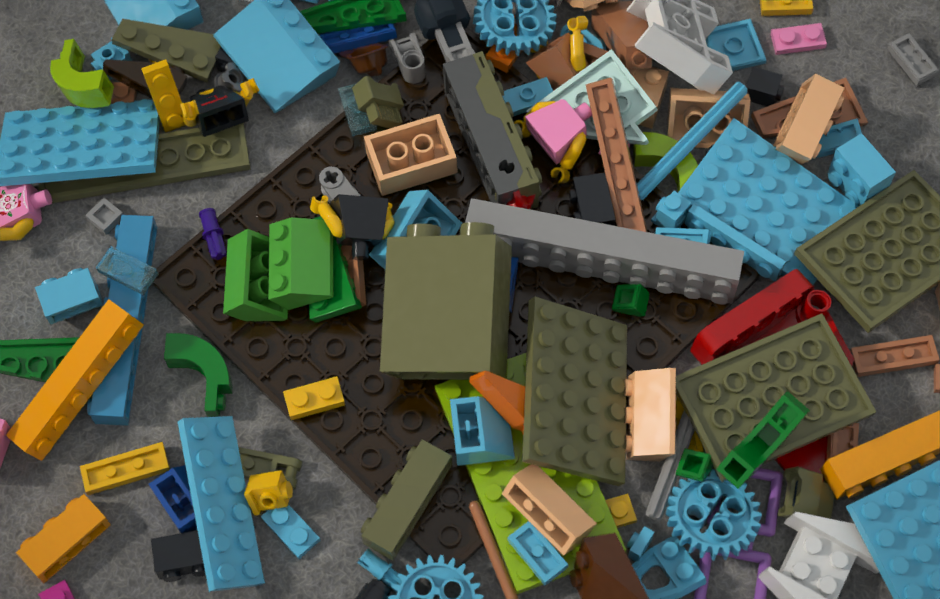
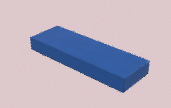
(358, 37)

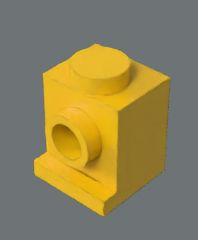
(268, 491)

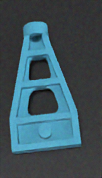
(677, 566)

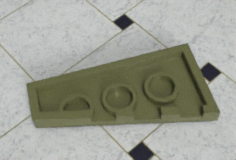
(183, 48)

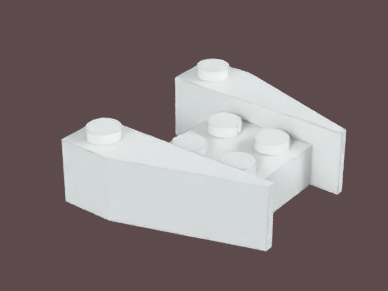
(678, 40)
(818, 559)

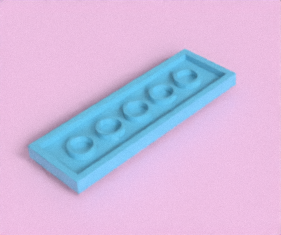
(219, 503)

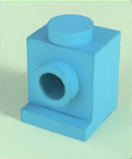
(108, 52)
(671, 211)

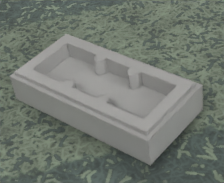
(913, 59)

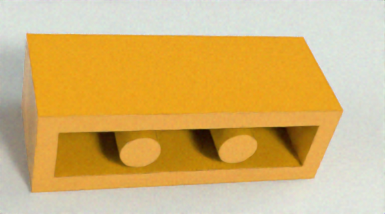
(63, 538)

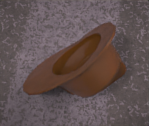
(367, 59)

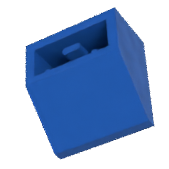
(175, 496)

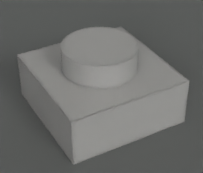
(104, 216)

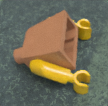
(563, 56)

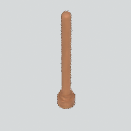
(492, 550)

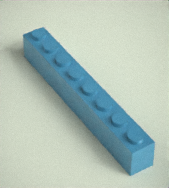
(114, 395)

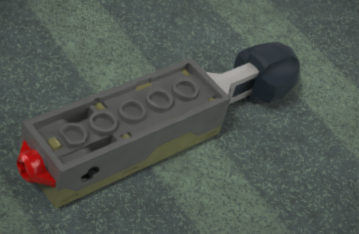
(480, 108)

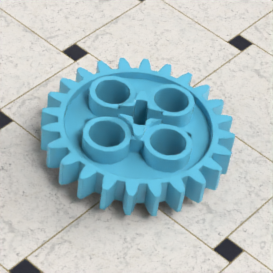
(496, 23)
(738, 527)
(439, 576)

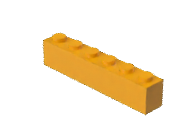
(74, 380)
(883, 457)

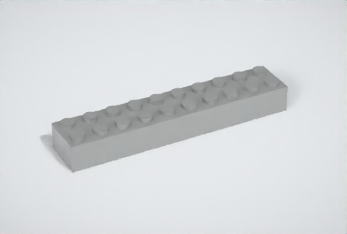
(614, 252)

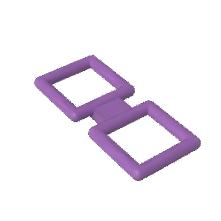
(767, 529)

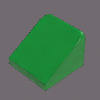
(631, 299)
(694, 465)

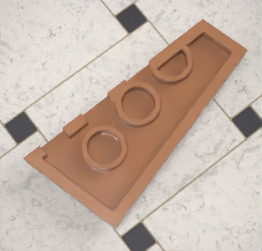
(771, 118)

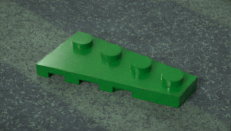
(353, 14)
(344, 297)
(33, 357)

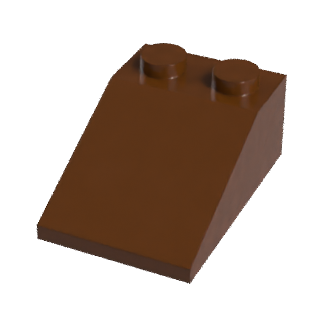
(605, 570)

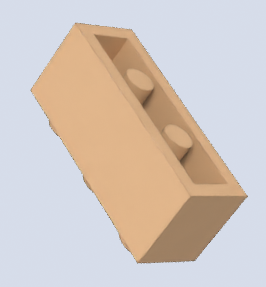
(548, 508)

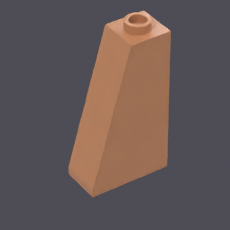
(621, 32)

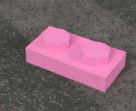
(798, 38)

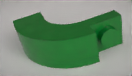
(197, 354)
(763, 440)

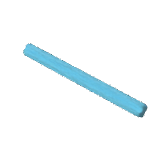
(691, 139)

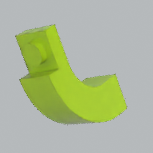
(80, 88)
(656, 149)

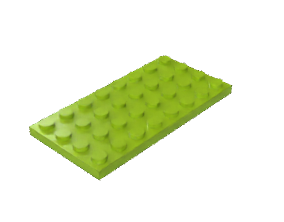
(493, 477)

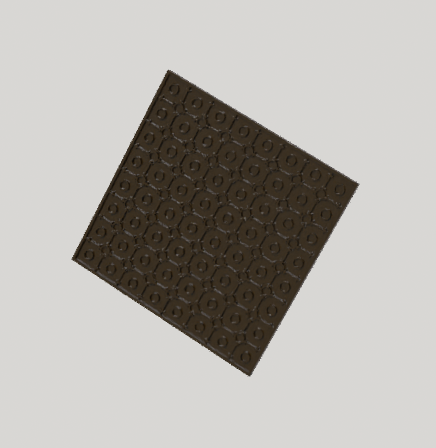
(380, 412)

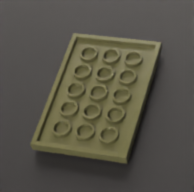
(880, 252)
(740, 388)
(575, 392)

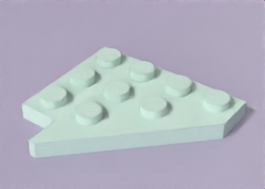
(632, 99)

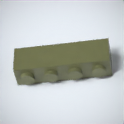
(406, 499)

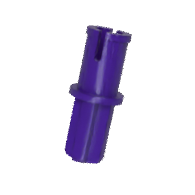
(212, 233)

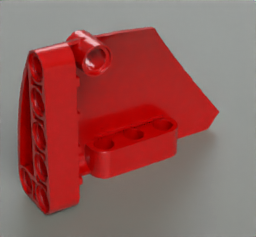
(762, 315)

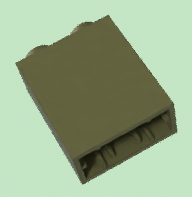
(446, 303)

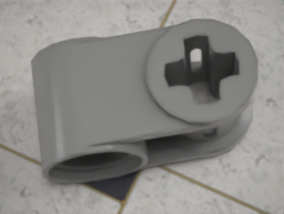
(407, 55)
(335, 183)

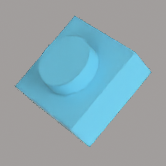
(639, 543)

